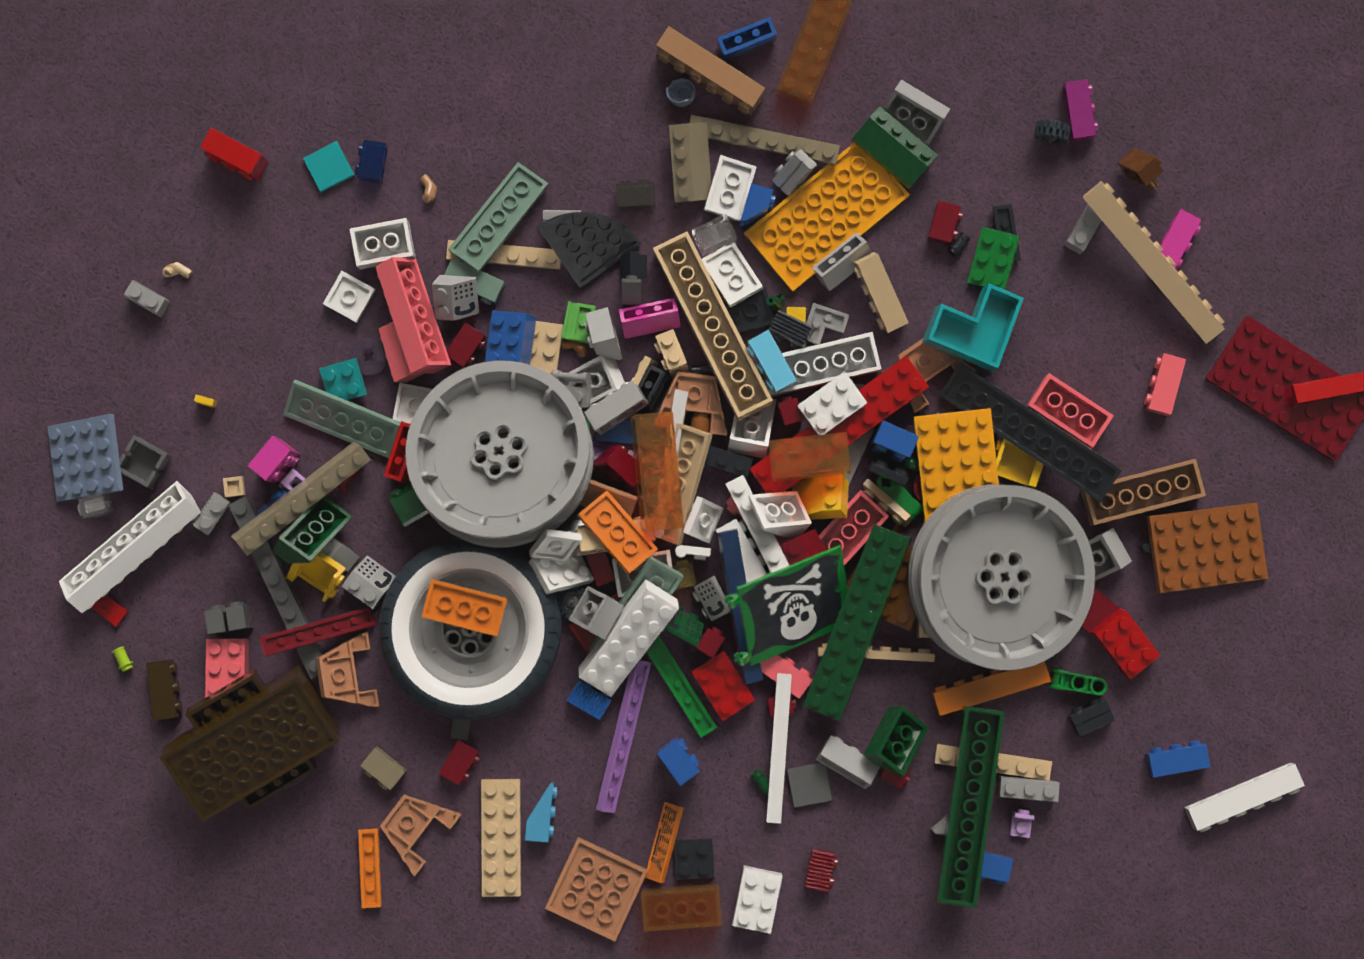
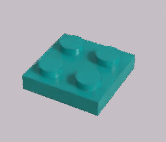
(344, 379)

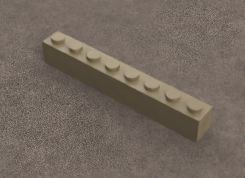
(300, 498)

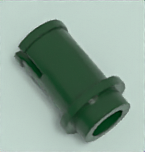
(760, 780)

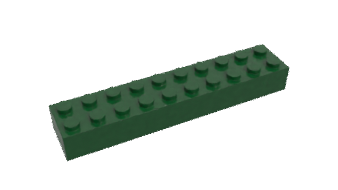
(857, 622)
(969, 806)

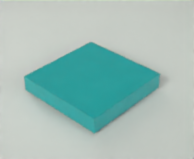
(328, 166)

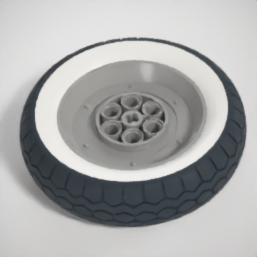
(445, 674)

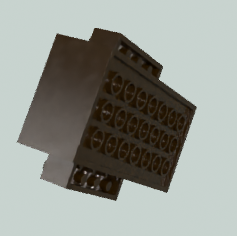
(249, 741)

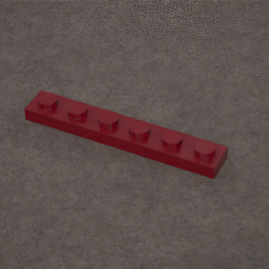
(316, 631)

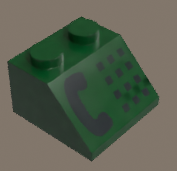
(685, 626)

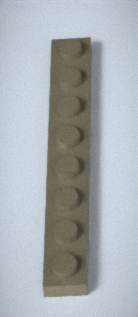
(768, 140)

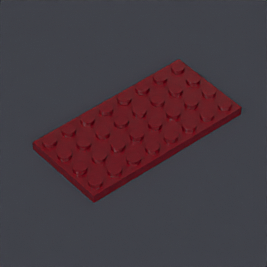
(1259, 373)

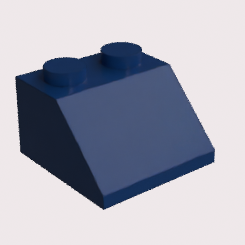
(757, 204)

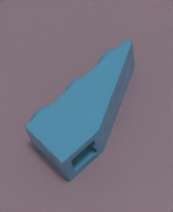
(539, 822)

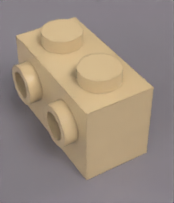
(671, 351)

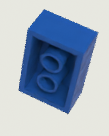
(510, 337)
(893, 441)
(678, 760)

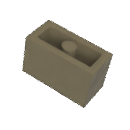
(383, 768)

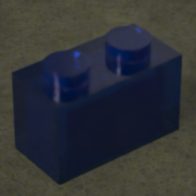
(372, 161)

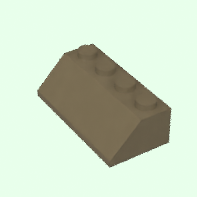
(690, 161)

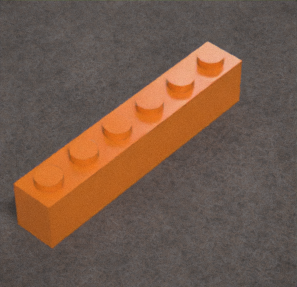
(988, 687)

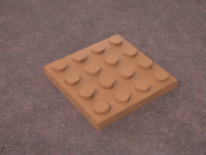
(596, 889)

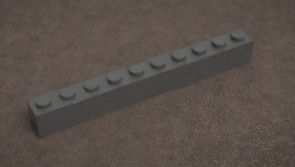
(278, 585)

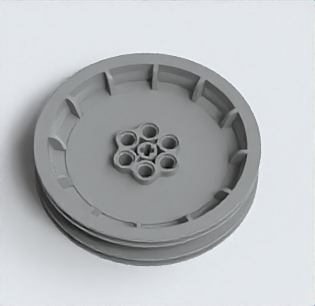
(483, 405)
(1045, 603)

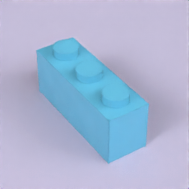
(771, 362)

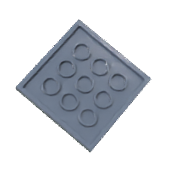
(85, 458)

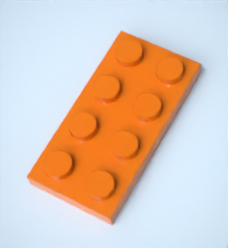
(617, 532)
(464, 607)

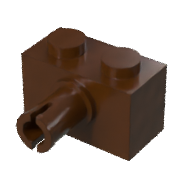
(1142, 168)

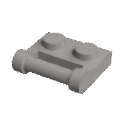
(581, 394)

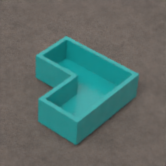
(977, 337)

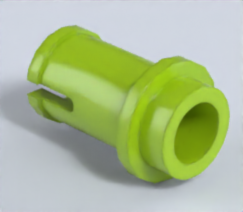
(122, 659)

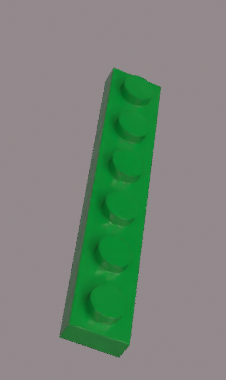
(680, 687)

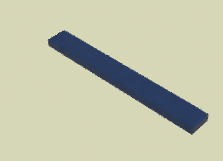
(735, 577)

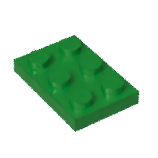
(993, 258)

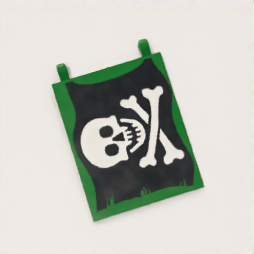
(790, 605)

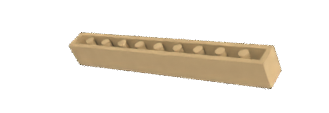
(1153, 262)

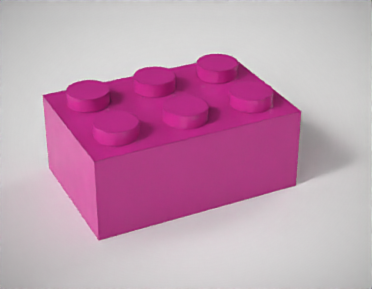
(274, 460)

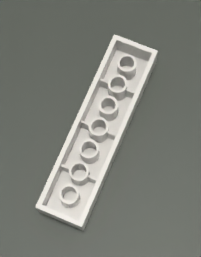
(129, 547)

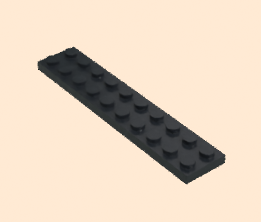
(1032, 433)

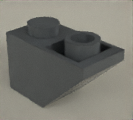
(631, 291)

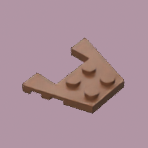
(929, 363)
(702, 398)
(338, 673)
(409, 821)

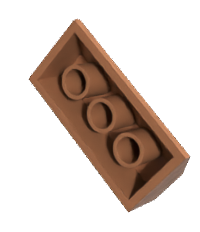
(596, 489)

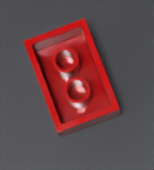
(233, 155)
(1125, 643)
(723, 685)

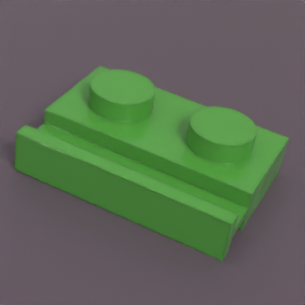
(574, 322)

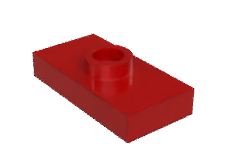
(110, 609)

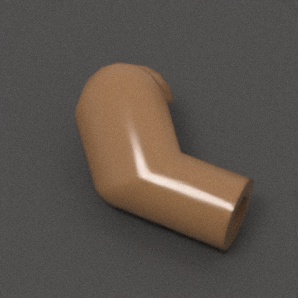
(430, 189)

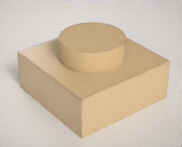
(234, 486)

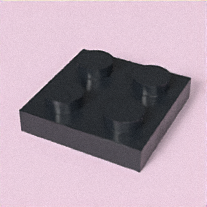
(694, 859)

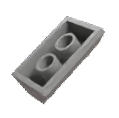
(916, 111)

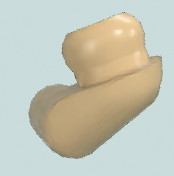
(175, 269)

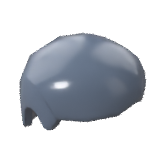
(681, 92)

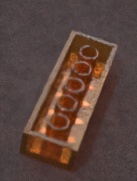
(813, 50)
(657, 472)

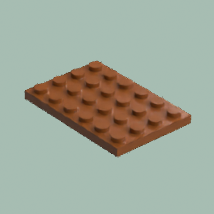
(1207, 547)

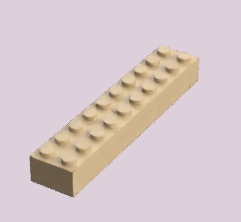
(712, 326)

